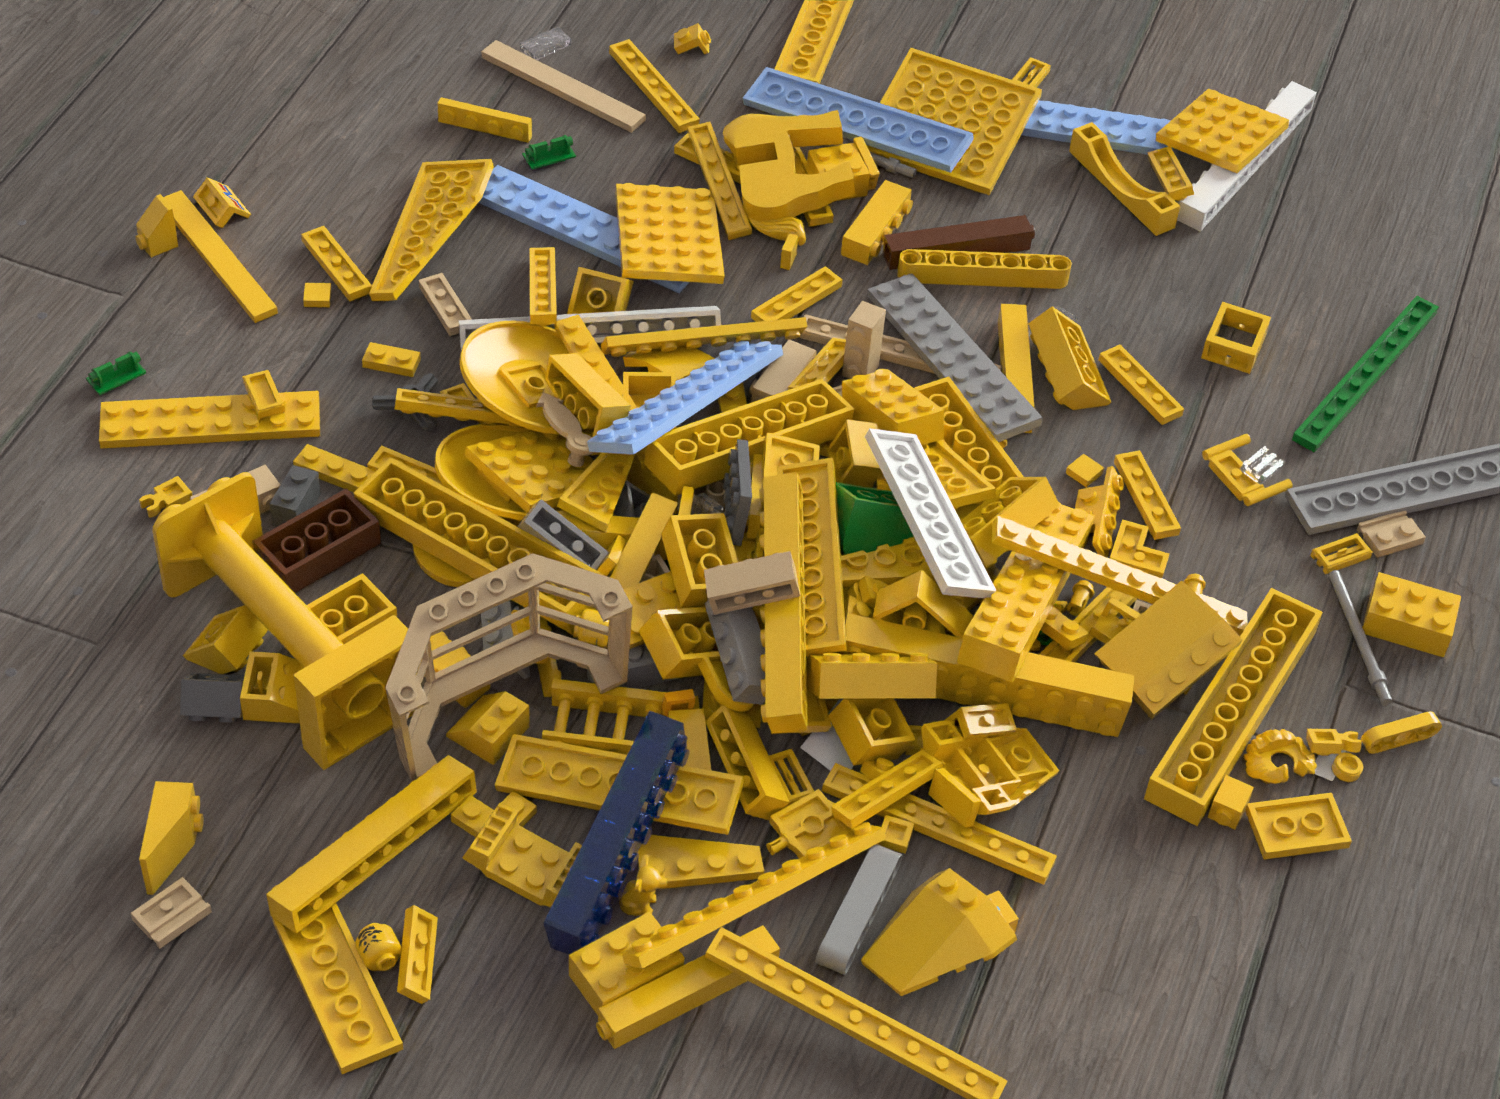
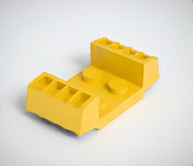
(520, 857)

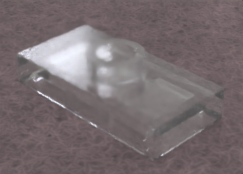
(545, 43)

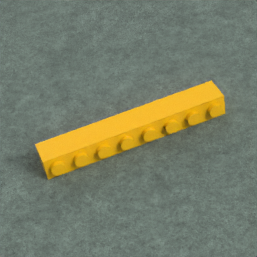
(371, 844)

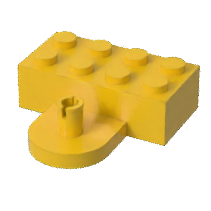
(1017, 499)
(685, 647)

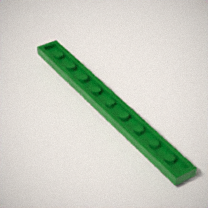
(1364, 374)

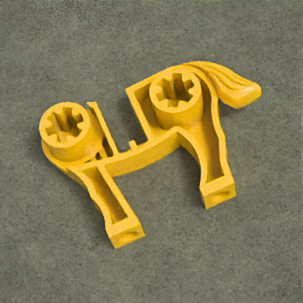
(773, 188)

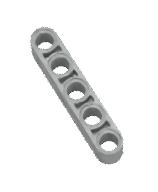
(858, 909)

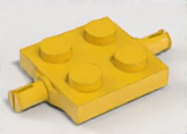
(805, 825)

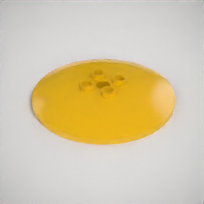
(508, 367)
(466, 479)

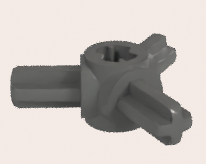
(387, 402)

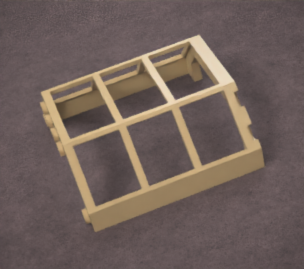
(529, 575)

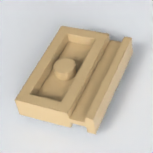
(1391, 533)
(171, 912)

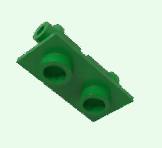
(541, 154)
(111, 376)

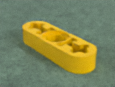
(1401, 732)

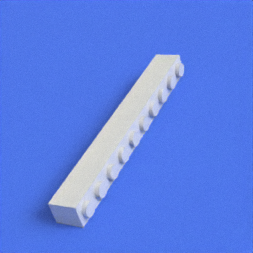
(1220, 185)
(621, 322)

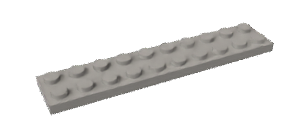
(955, 355)
(1397, 489)

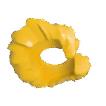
(1272, 742)

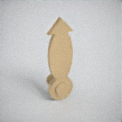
(566, 425)

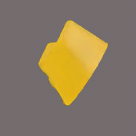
(678, 361)

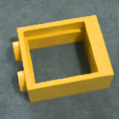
(1242, 356)

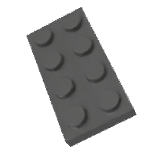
(737, 491)

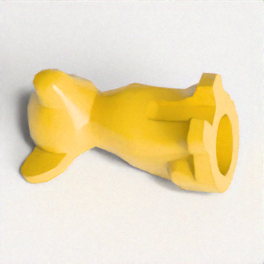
(641, 891)

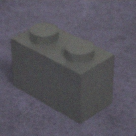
(295, 495)

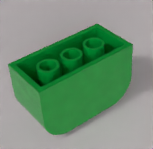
(868, 519)

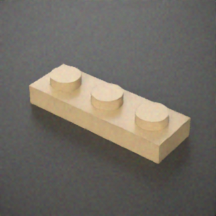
(444, 302)

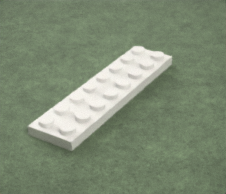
(930, 514)

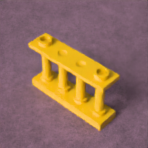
(586, 696)

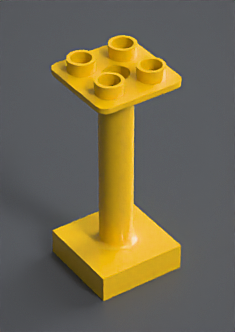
(341, 684)

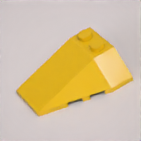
(994, 767)
(937, 931)

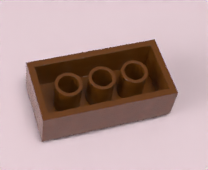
(319, 540)

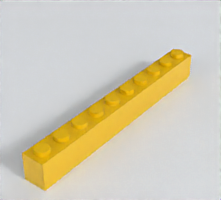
(785, 619)

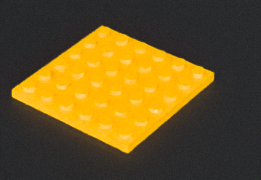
(969, 100)

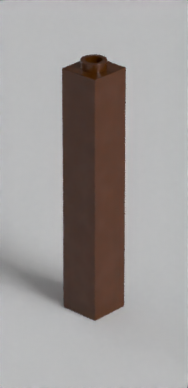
(993, 235)

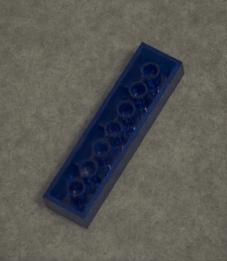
(617, 834)

